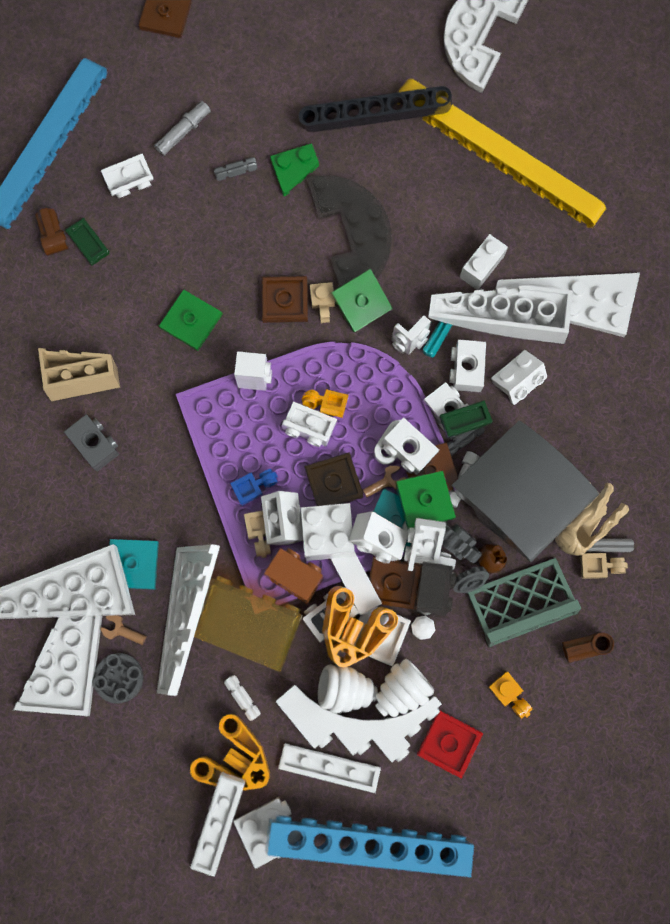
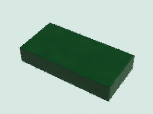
(87, 241)
(465, 419)

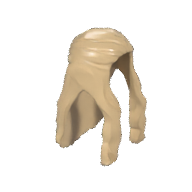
(577, 537)

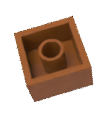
(294, 575)

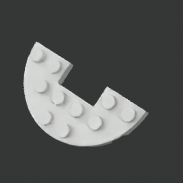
(466, 31)

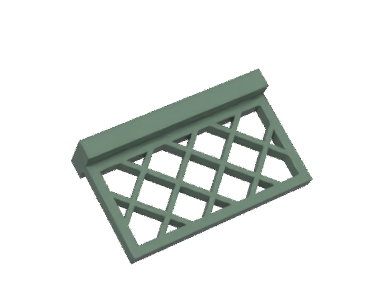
(535, 619)

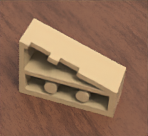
(76, 374)

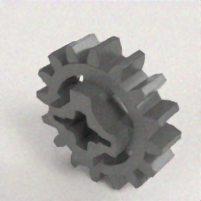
(460, 543)

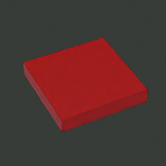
(450, 744)

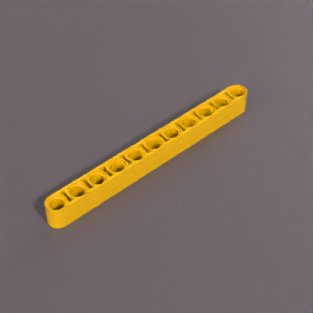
(514, 161)

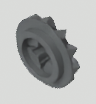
(471, 580)

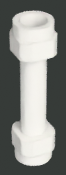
(468, 460)

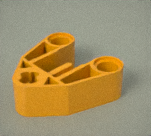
(370, 638)
(246, 741)

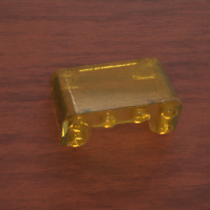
(247, 623)

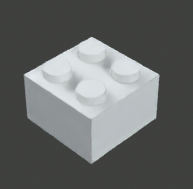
(327, 532)

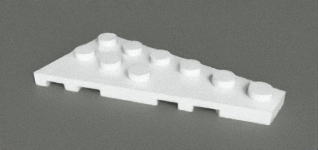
(597, 300)
(73, 589)
(188, 590)
(65, 669)

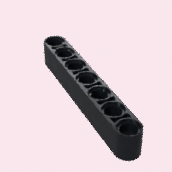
(385, 114)

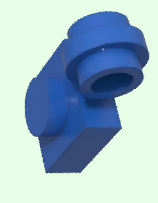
(248, 487)

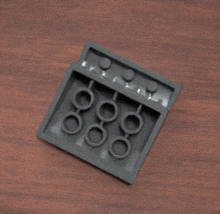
(525, 490)

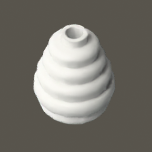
(344, 689)
(403, 690)

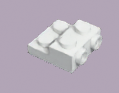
(254, 828)

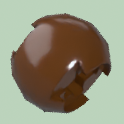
(492, 558)

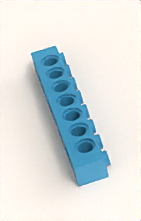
(457, 863)

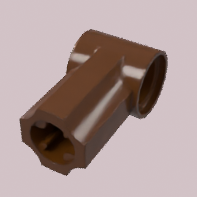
(52, 236)
(585, 647)

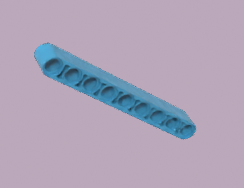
(48, 138)

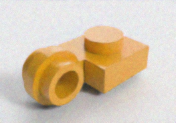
(331, 403)
(507, 690)

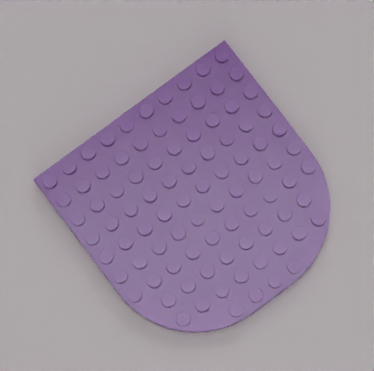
(243, 434)

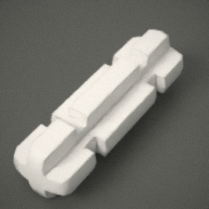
(242, 697)

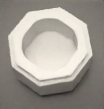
(422, 627)

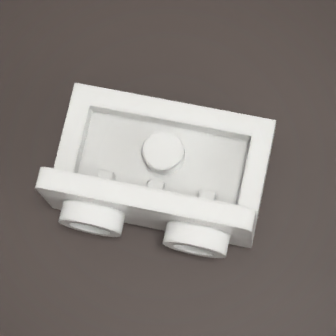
(127, 175)
(406, 340)
(520, 376)
(309, 425)
(425, 542)

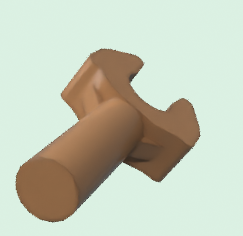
(387, 481)
(122, 631)

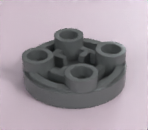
(118, 678)

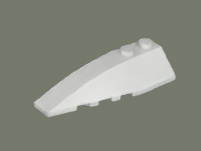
(515, 312)

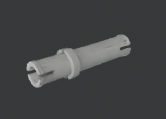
(185, 125)

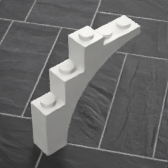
(388, 733)

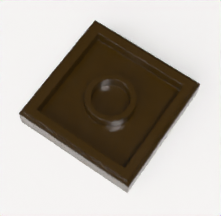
(334, 481)

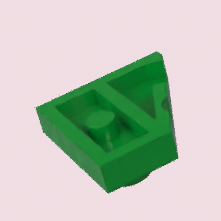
(294, 166)

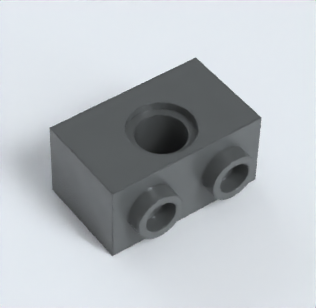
(80, 435)

